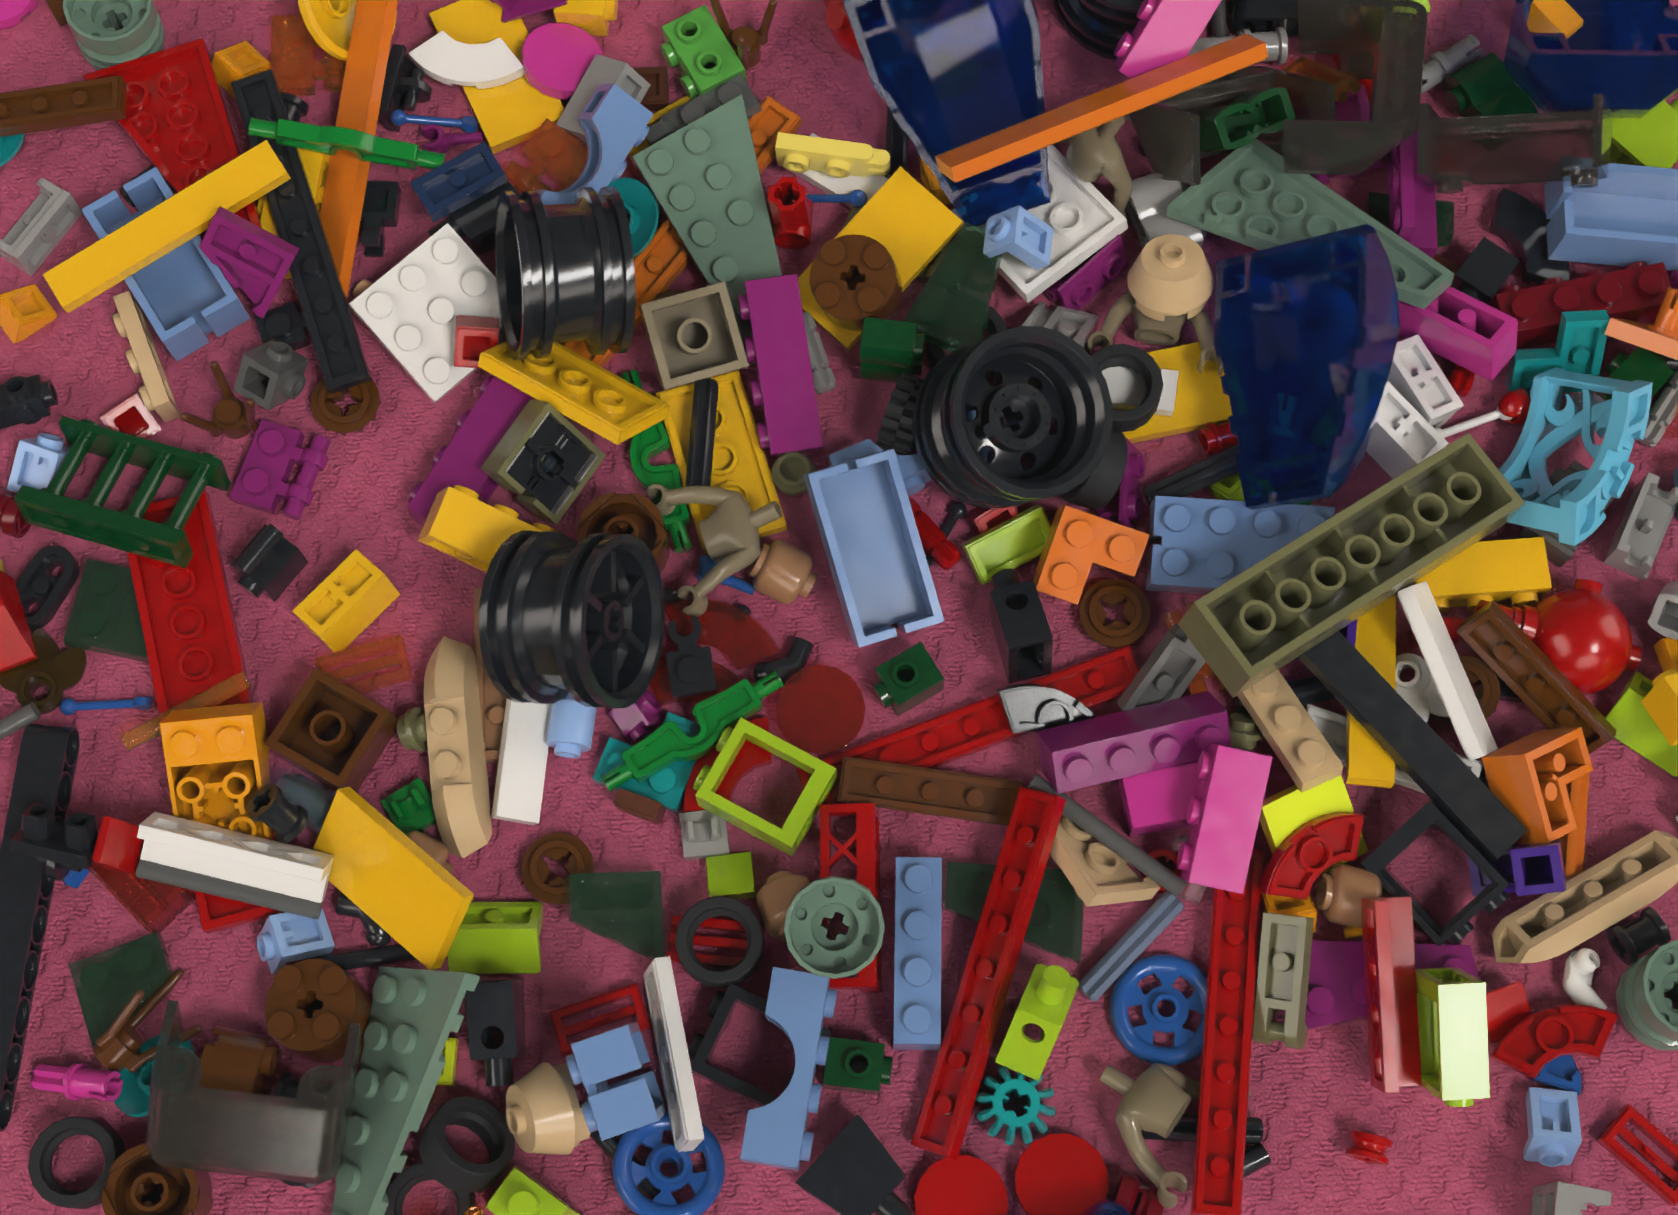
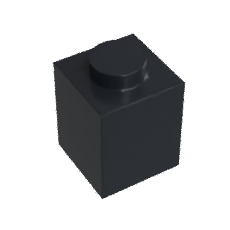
(1485, 271)

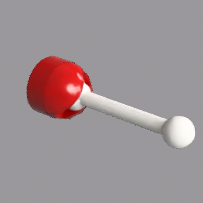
(1511, 409)

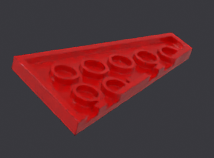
(178, 115)

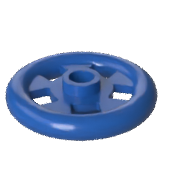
(1127, 994)
(629, 1175)

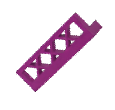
(1411, 198)

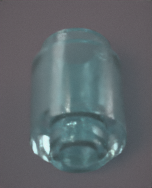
(310, 795)

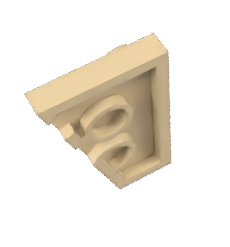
(1095, 870)

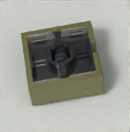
(543, 461)

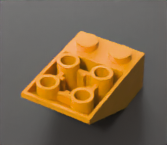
(217, 764)

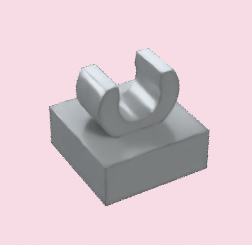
(703, 835)

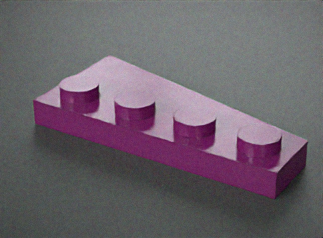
(1338, 977)

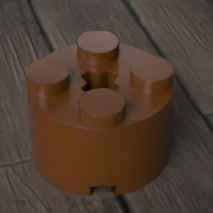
(839, 264)
(627, 515)
(295, 1006)
(239, 1061)
(134, 1184)

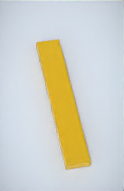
(165, 227)
(1376, 641)

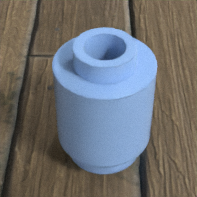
(571, 728)

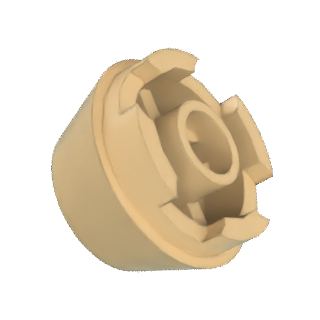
(1170, 278)
(546, 1111)

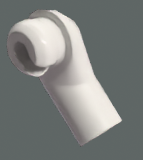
(1579, 976)

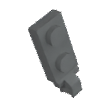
(701, 106)
(1165, 672)

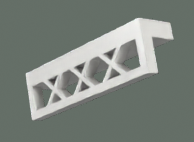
(235, 856)

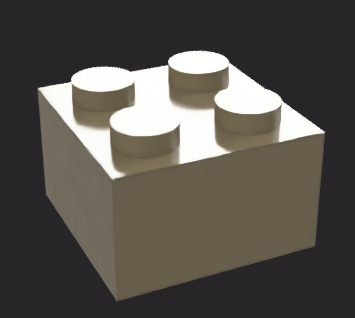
(693, 335)

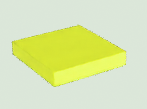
(1291, 809)

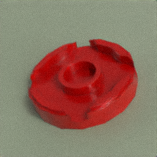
(1060, 1176)
(961, 1188)

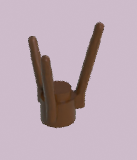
(744, 39)
(229, 415)
(121, 1042)

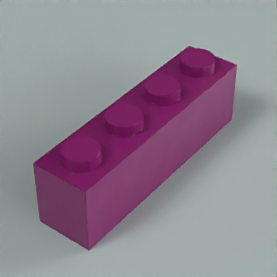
(782, 365)
(474, 441)
(1132, 741)

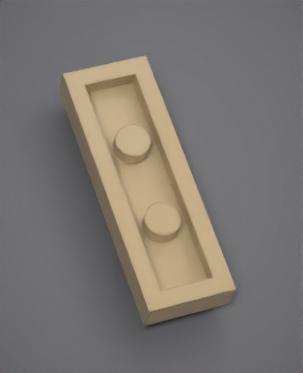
(144, 357)
(1291, 732)

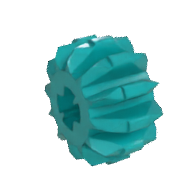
(1008, 1119)

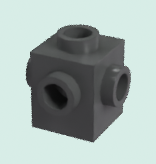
(271, 374)

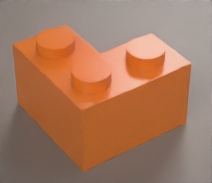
(1076, 543)
(1532, 779)

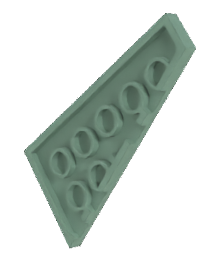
(715, 199)
(1264, 208)
(396, 1078)

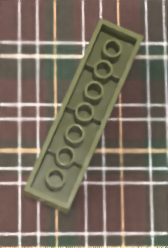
(1349, 564)

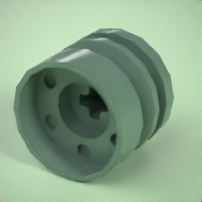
(114, 29)
(808, 936)
(1642, 998)

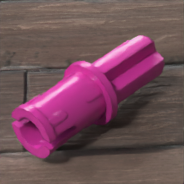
(78, 1081)

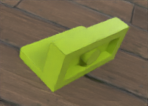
(1637, 727)
(498, 939)

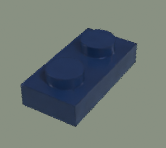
(459, 181)

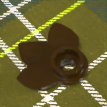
(51, 670)

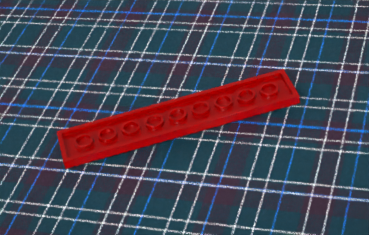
(192, 647)

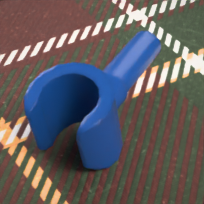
(706, 563)

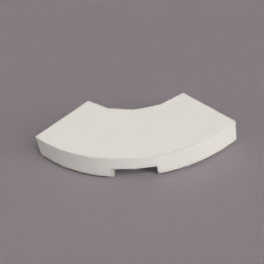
(467, 64)

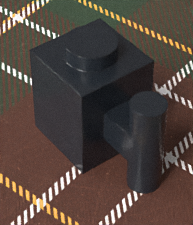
(268, 563)

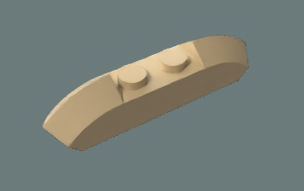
(456, 748)
(1590, 902)

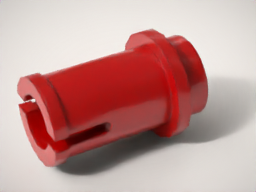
(1216, 437)

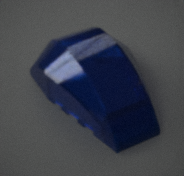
(1619, 52)
(956, 77)
(1305, 360)

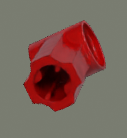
(790, 213)

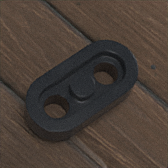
(40, 587)

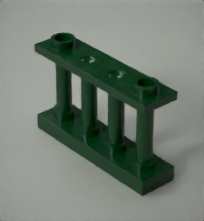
(126, 528)

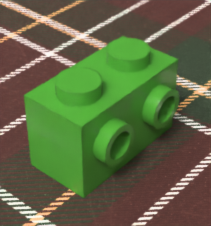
(699, 52)

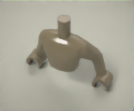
(1099, 154)
(1154, 331)
(728, 534)
(1155, 1105)

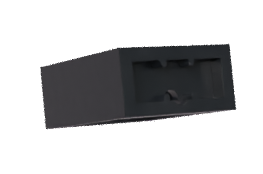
(1459, 924)
(704, 1046)

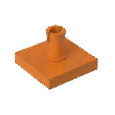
(1656, 337)

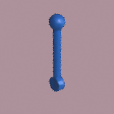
(467, 123)
(857, 198)
(70, 706)

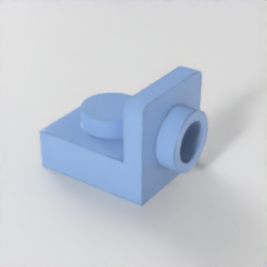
(1020, 235)
(36, 461)
(293, 938)
(1552, 1126)

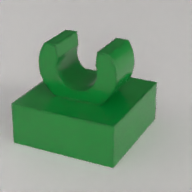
(411, 807)

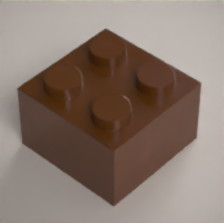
(332, 732)

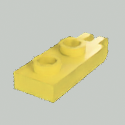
(830, 156)

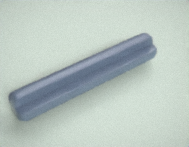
(1130, 946)

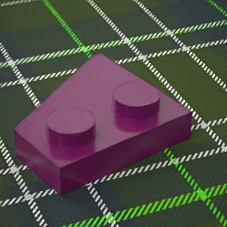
(248, 257)

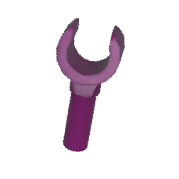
(444, 140)

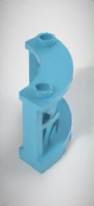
(1547, 428)

